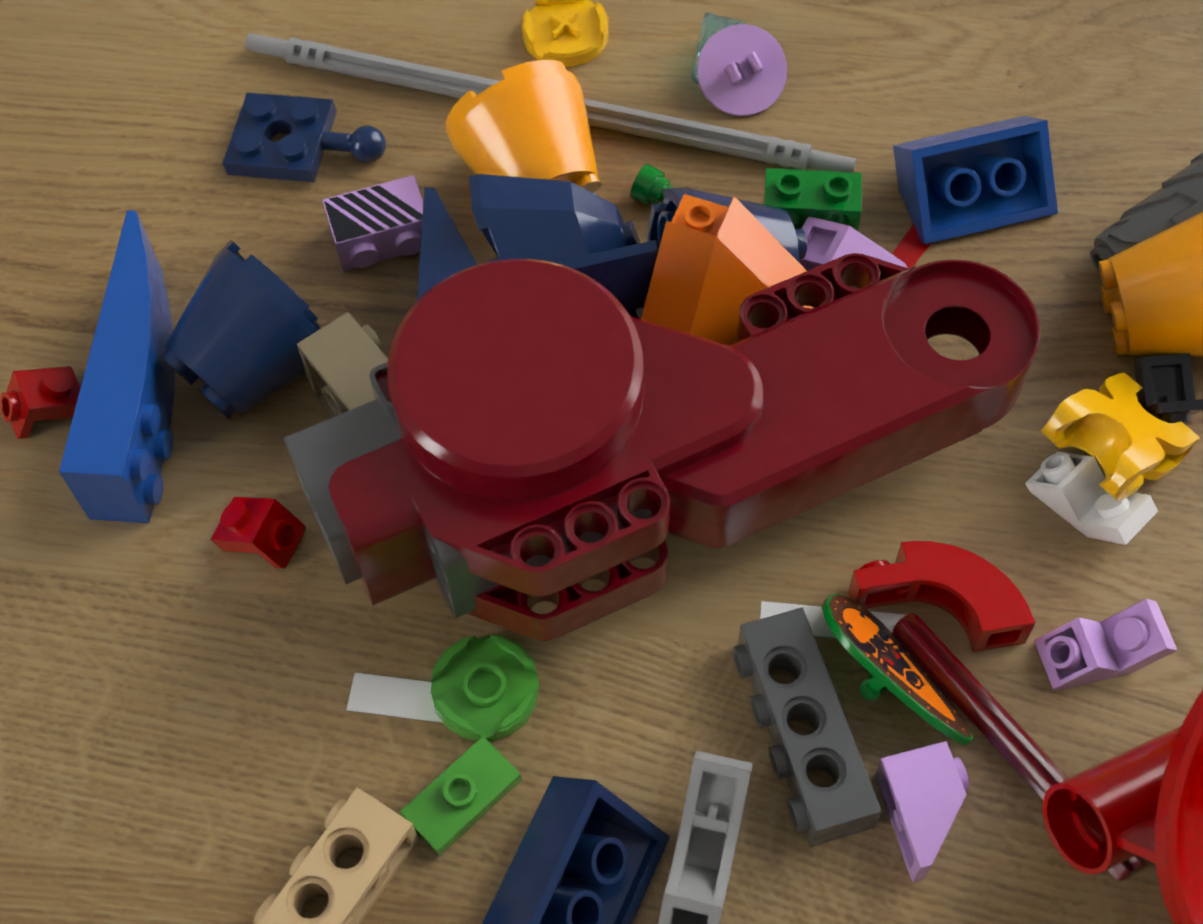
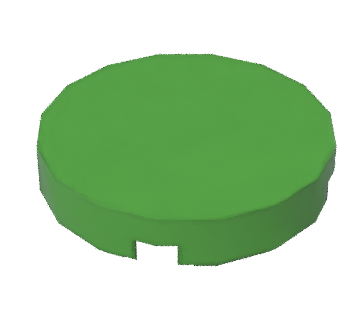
(484, 687)

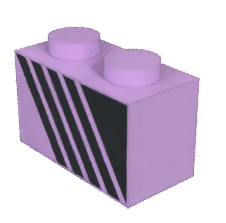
(376, 222)

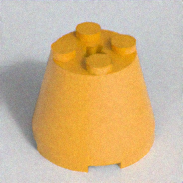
(527, 127)
(1157, 293)

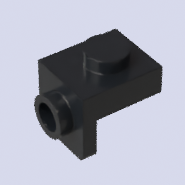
(1167, 387)

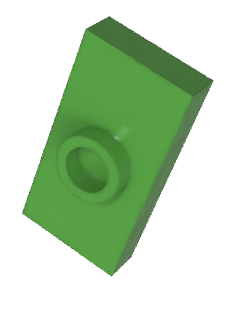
(461, 795)

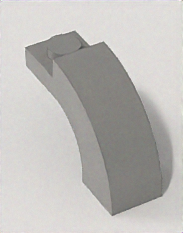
(706, 840)

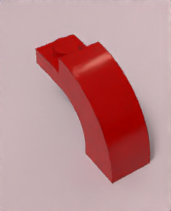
(955, 581)

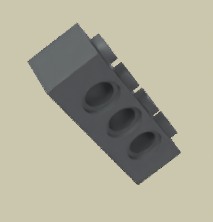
(789, 644)

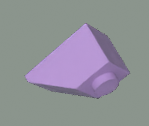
(922, 800)

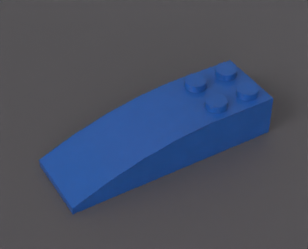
(126, 391)

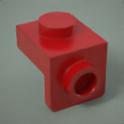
(39, 396)
(259, 528)

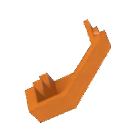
(710, 265)

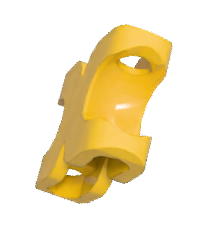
(1120, 435)

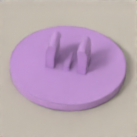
(742, 70)

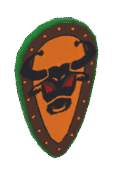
(891, 666)

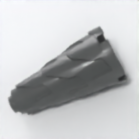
(1172, 204)

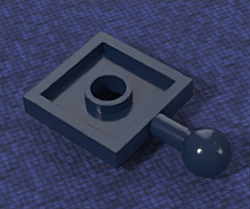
(301, 152)

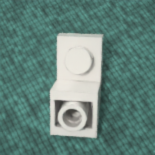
(1072, 490)

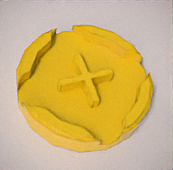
(565, 31)

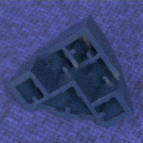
(545, 218)

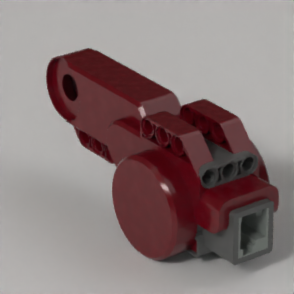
(559, 439)

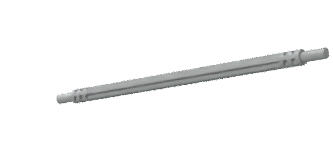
(599, 114)

